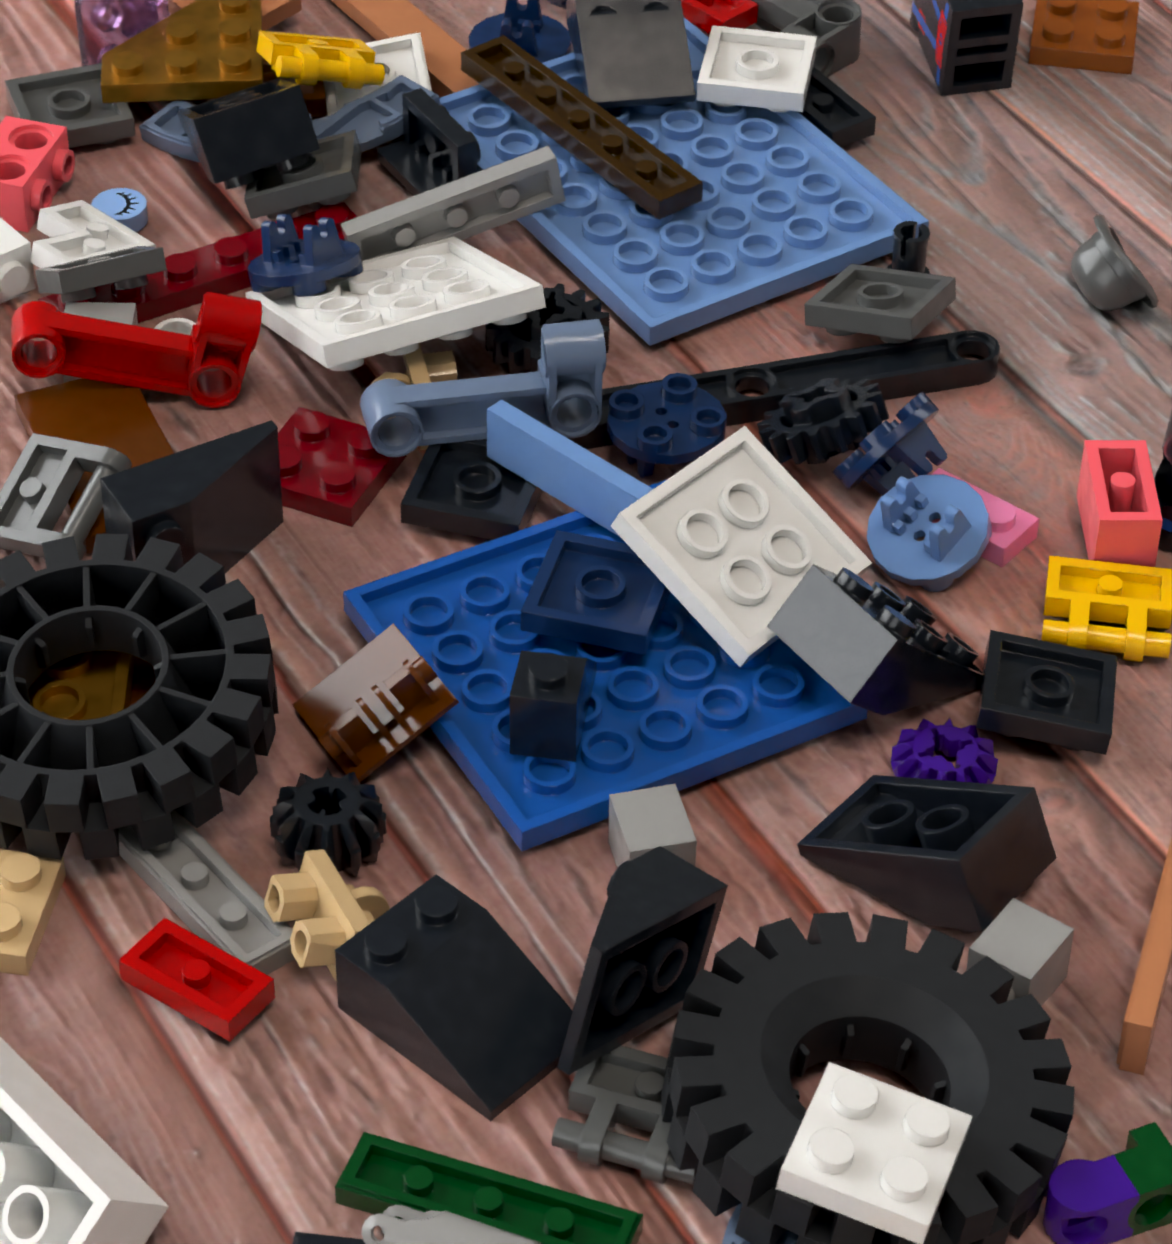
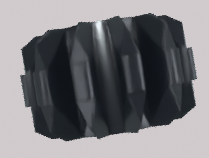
(329, 816)

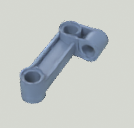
(457, 409)

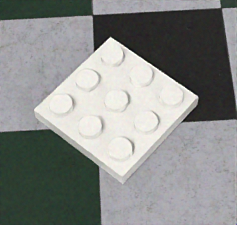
(735, 541)

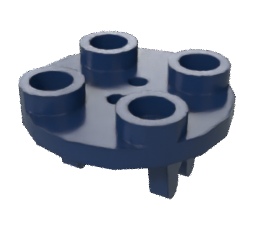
(527, 28)
(302, 262)
(665, 422)
(895, 449)

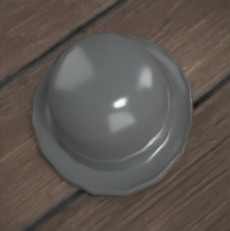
(1107, 273)

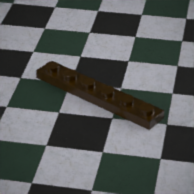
(582, 127)

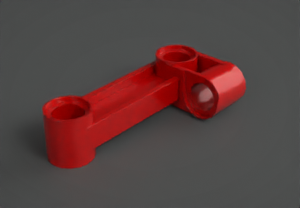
(143, 355)

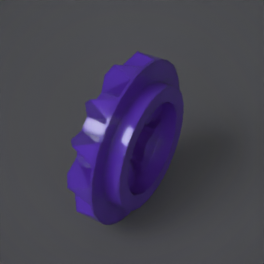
(915, 752)

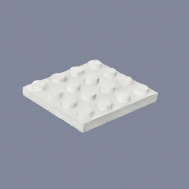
(399, 302)

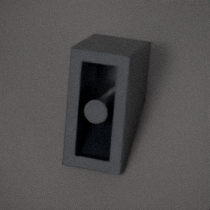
(550, 704)

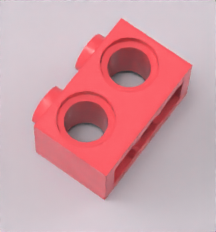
(32, 168)

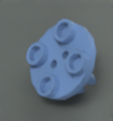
(948, 545)

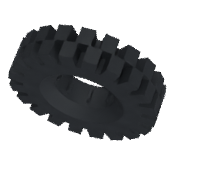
(168, 748)
(835, 998)

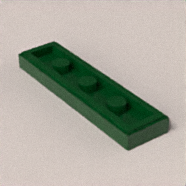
(399, 1174)

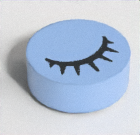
(124, 206)

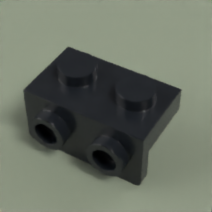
(433, 146)

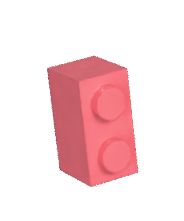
(1119, 502)

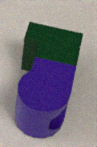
(1114, 1194)

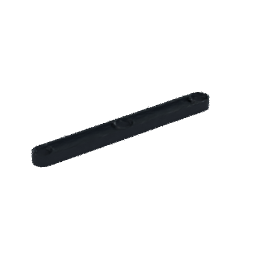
(898, 368)

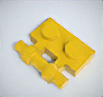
(320, 59)
(1109, 594)

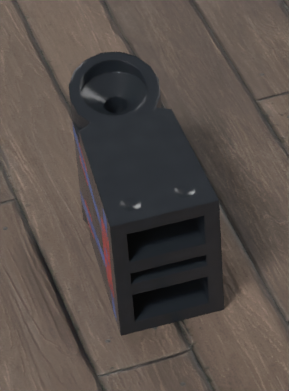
(968, 42)

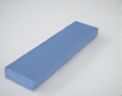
(559, 465)

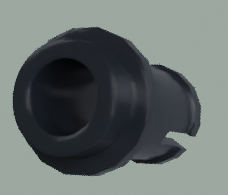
(908, 251)

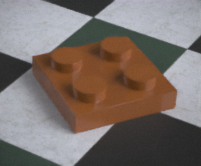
(1085, 34)

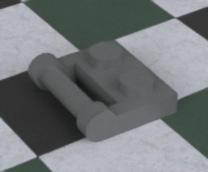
(42, 487)

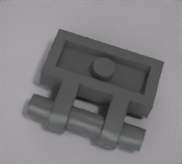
(627, 1091)

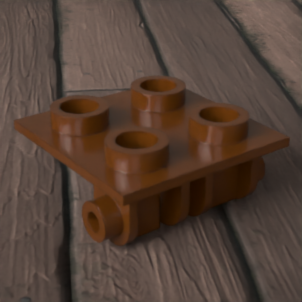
(375, 703)

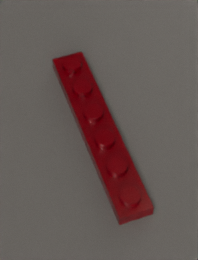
(211, 268)

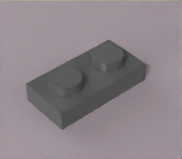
(123, 268)

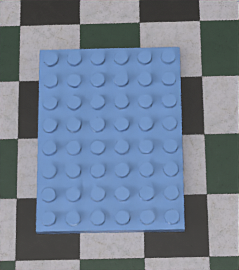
(771, 219)

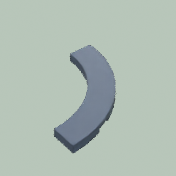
(374, 117)

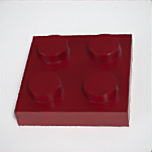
(330, 466)

